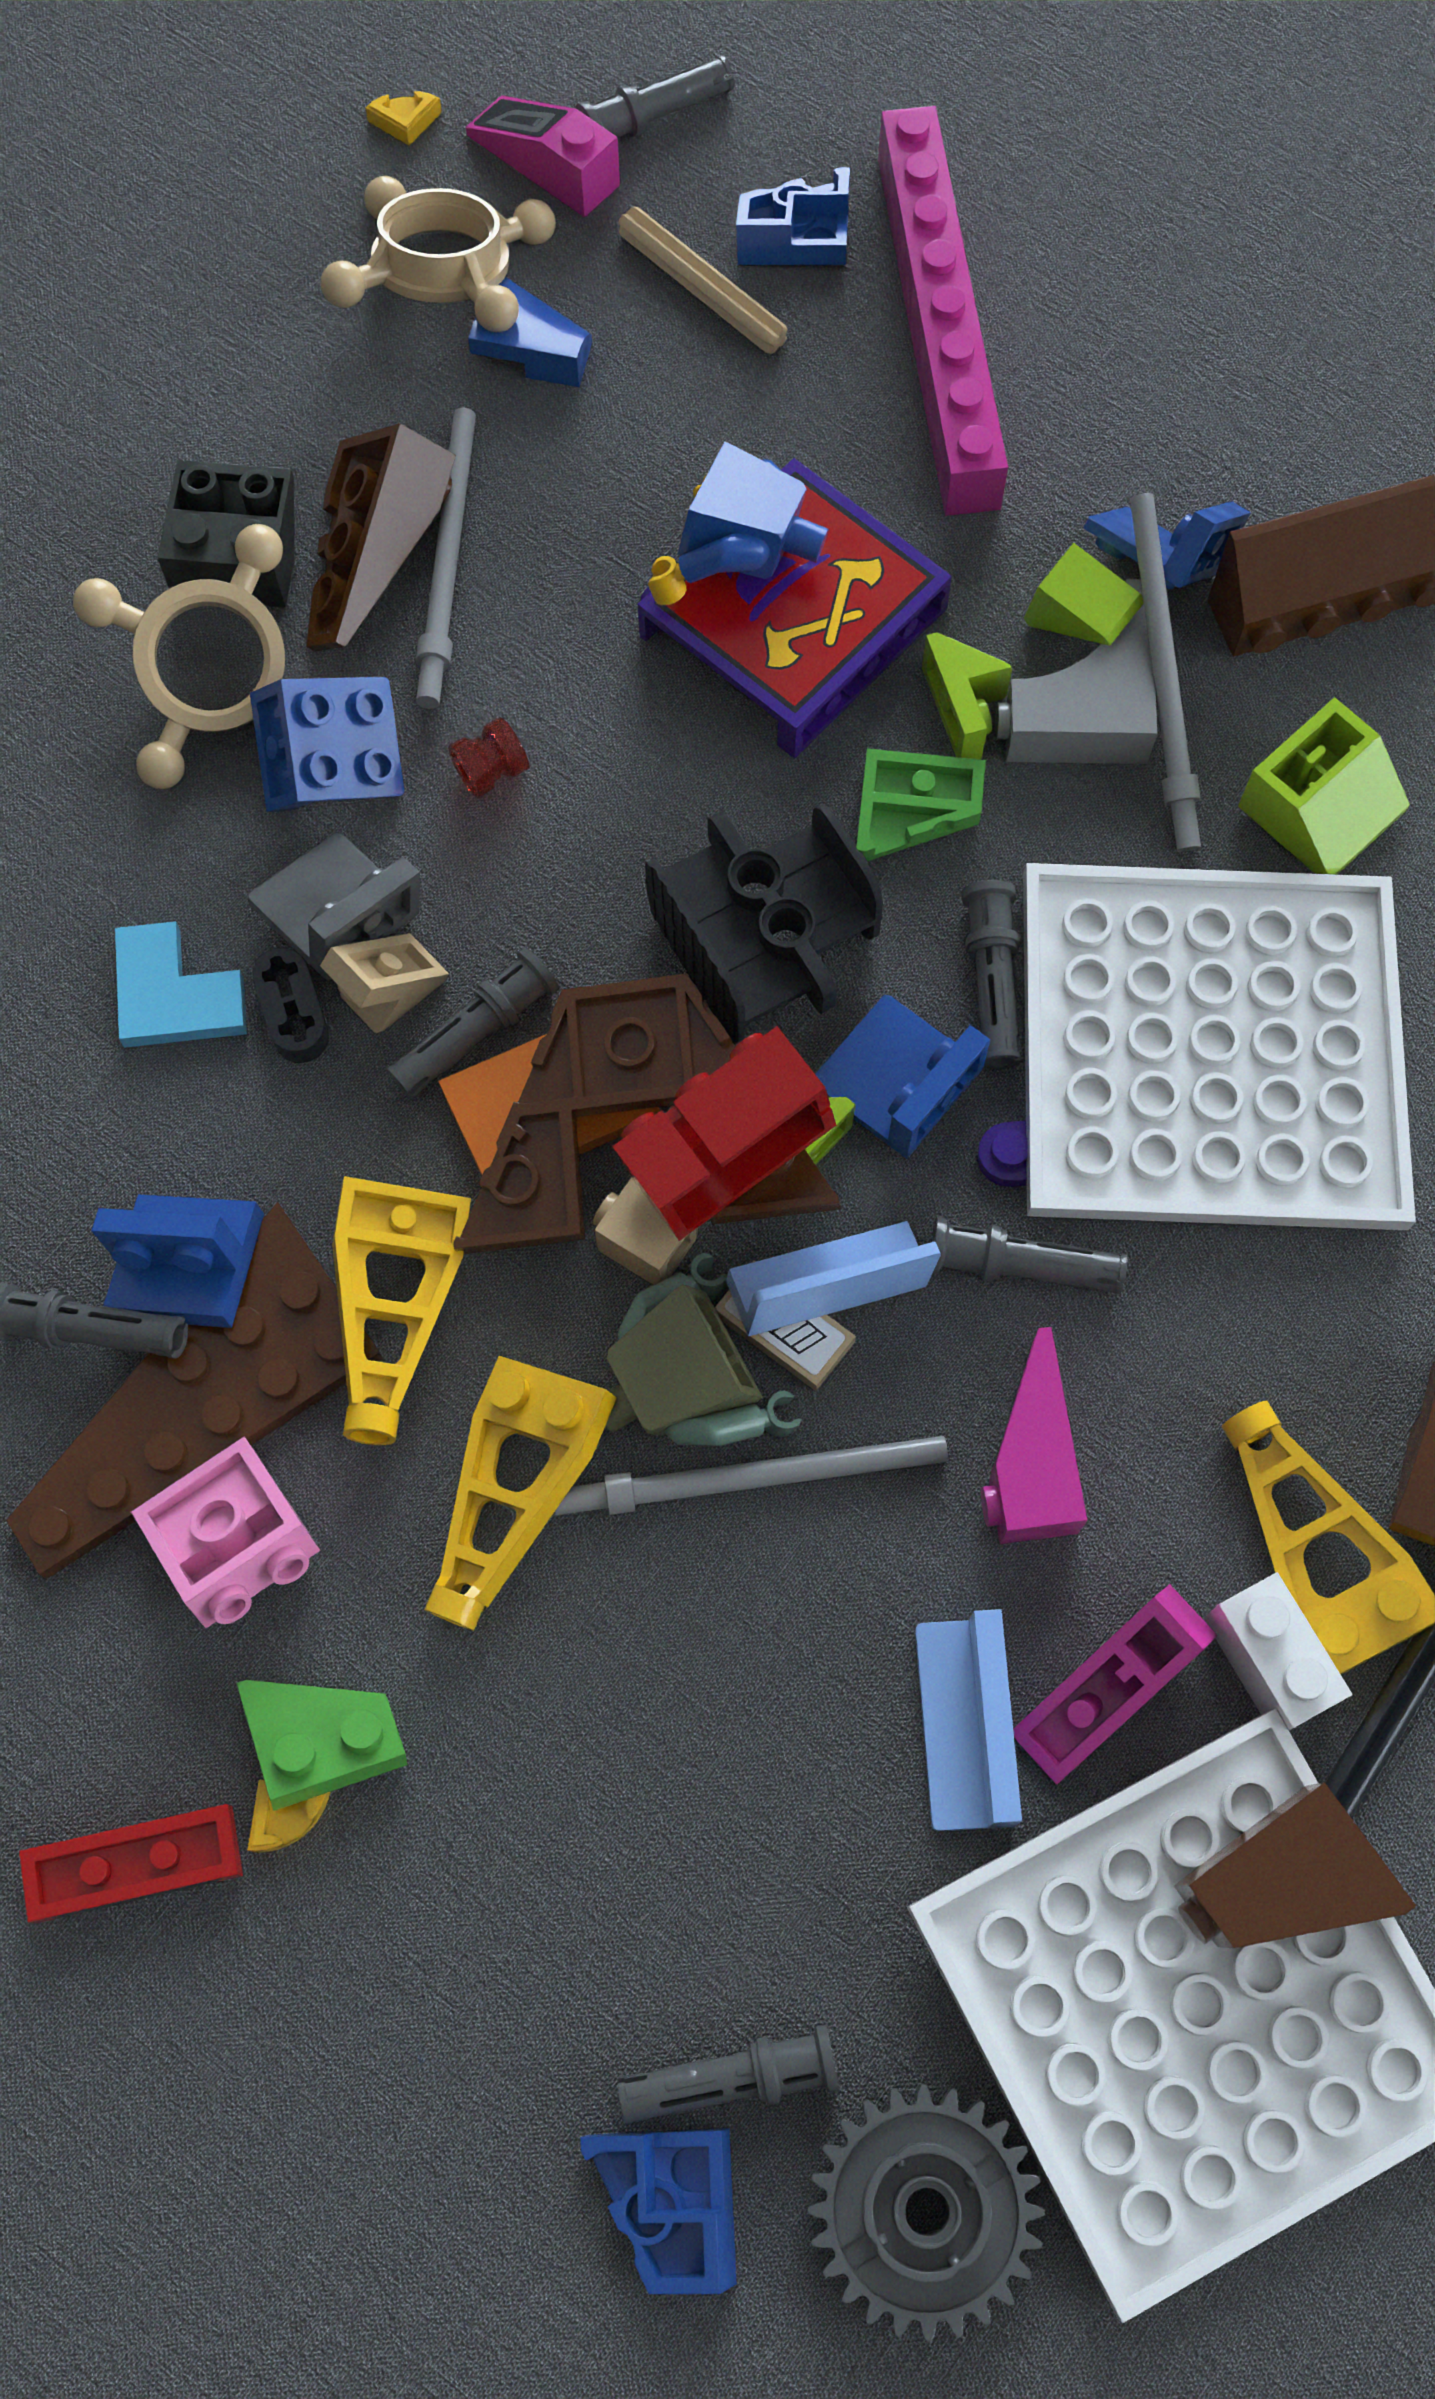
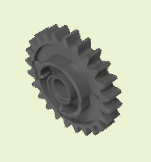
(983, 2222)

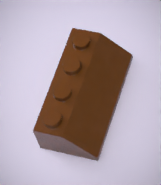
(1327, 567)

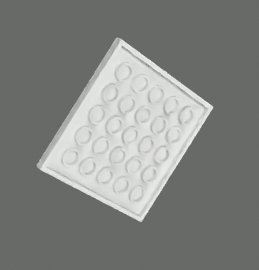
(1214, 1048)
(1171, 2080)

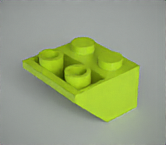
(1326, 790)

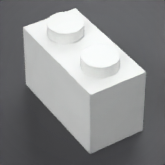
(1277, 1652)

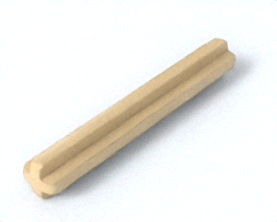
(703, 280)

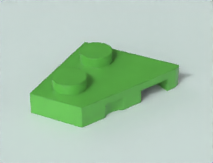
(916, 799)
(318, 1738)

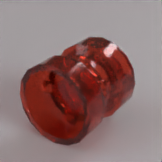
(484, 759)

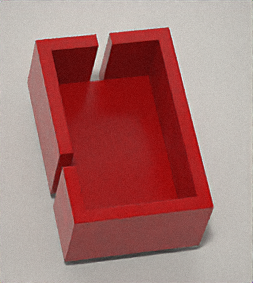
(726, 1131)

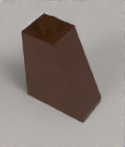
(1291, 1877)

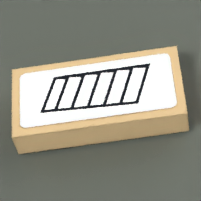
(804, 1348)

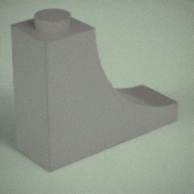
(1089, 710)

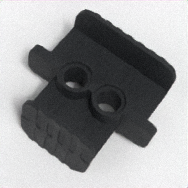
(726, 934)

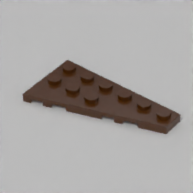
(192, 1407)

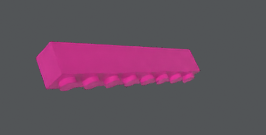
(942, 312)

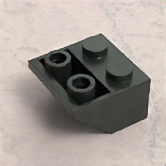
(210, 509)

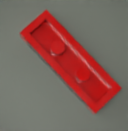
(130, 1863)

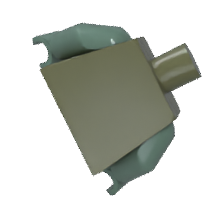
(684, 1370)

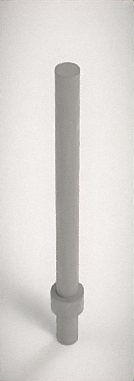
(434, 646)
(1180, 786)
(622, 1492)

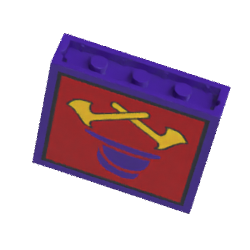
(812, 629)

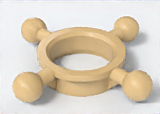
(440, 277)
(100, 605)

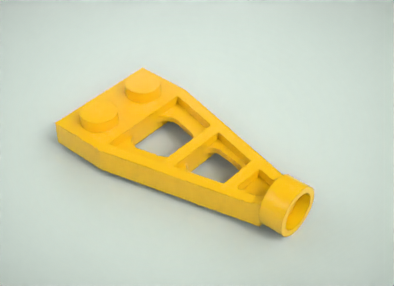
(401, 1224)
(537, 1406)
(1371, 1614)

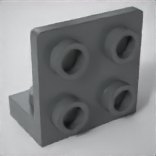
(336, 899)

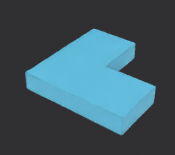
(163, 1004)

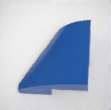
(795, 223)
(540, 338)
(672, 2204)

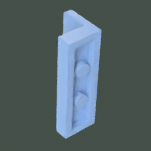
(830, 1277)
(968, 1723)

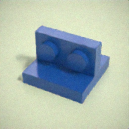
(180, 1256)

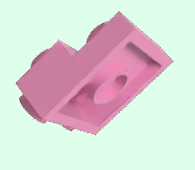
(226, 1534)

